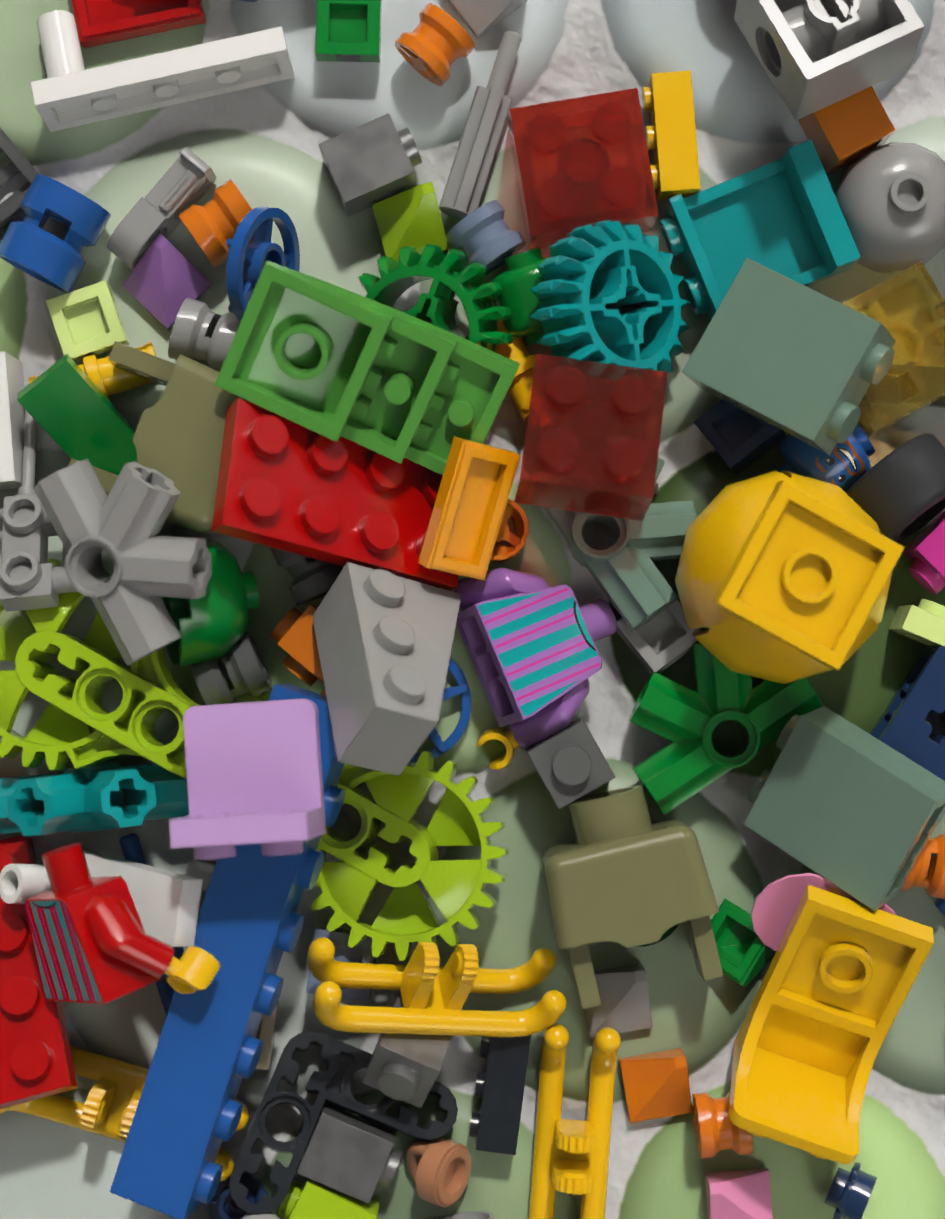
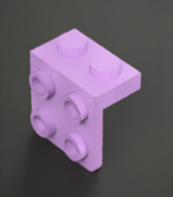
(251, 778)

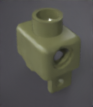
(179, 432)
(627, 884)

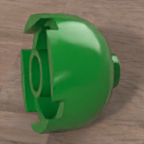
(219, 618)

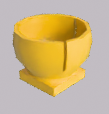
(784, 576)

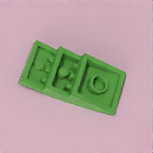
(362, 370)

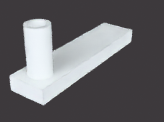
(151, 82)

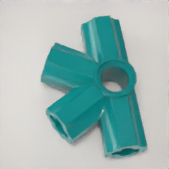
(91, 799)

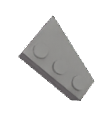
(383, 663)

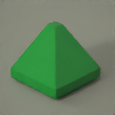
(738, 945)

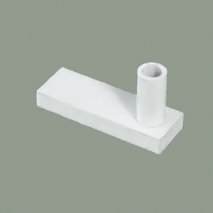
(162, 898)

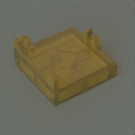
(915, 317)

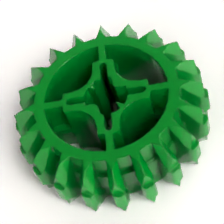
(438, 304)

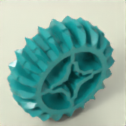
(614, 270)

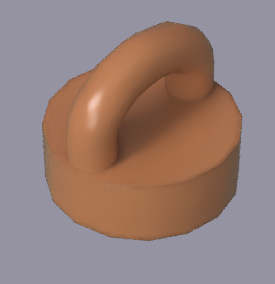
(439, 1170)

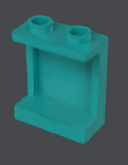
(773, 215)

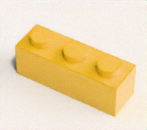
(672, 134)

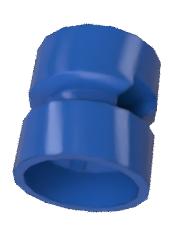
(42, 253)

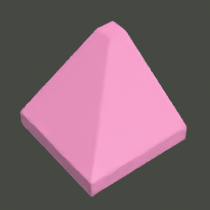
(739, 1194)

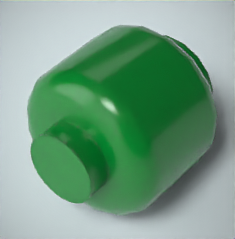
(516, 294)

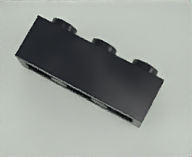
(500, 1093)

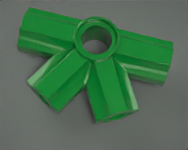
(690, 717)

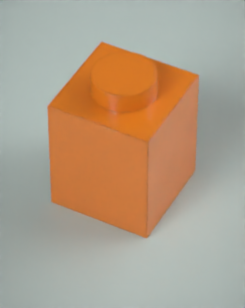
(848, 129)

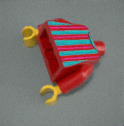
(94, 941)

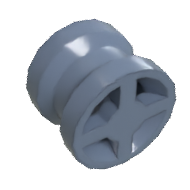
(486, 236)

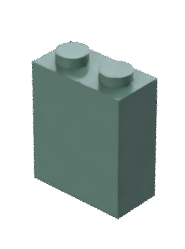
(791, 356)
(846, 805)

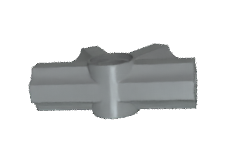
(128, 529)

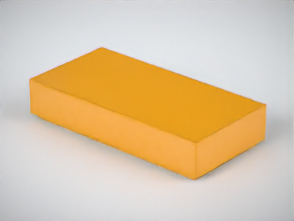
(469, 508)

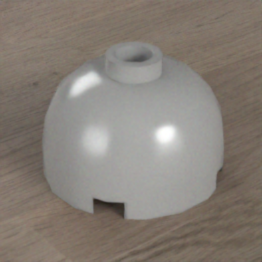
(894, 205)

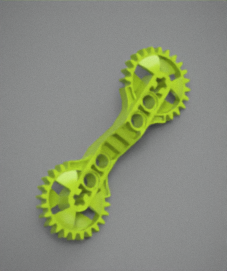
(149, 690)

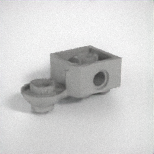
(829, 47)

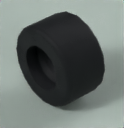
(904, 487)

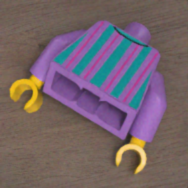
(530, 652)

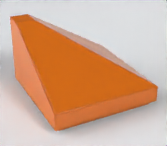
(656, 1085)

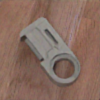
(159, 210)

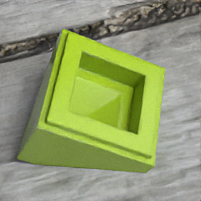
(410, 220)

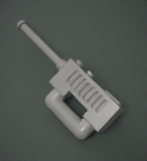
(25, 575)

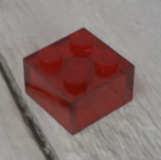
(581, 165)
(591, 437)

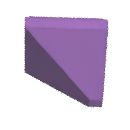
(164, 281)

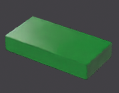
(79, 417)

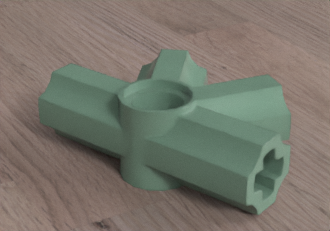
(627, 567)

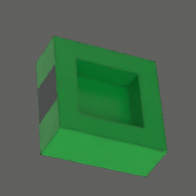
(348, 30)

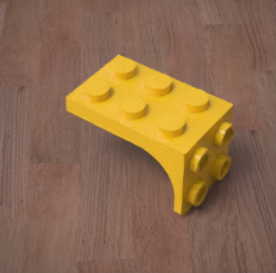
(822, 1023)

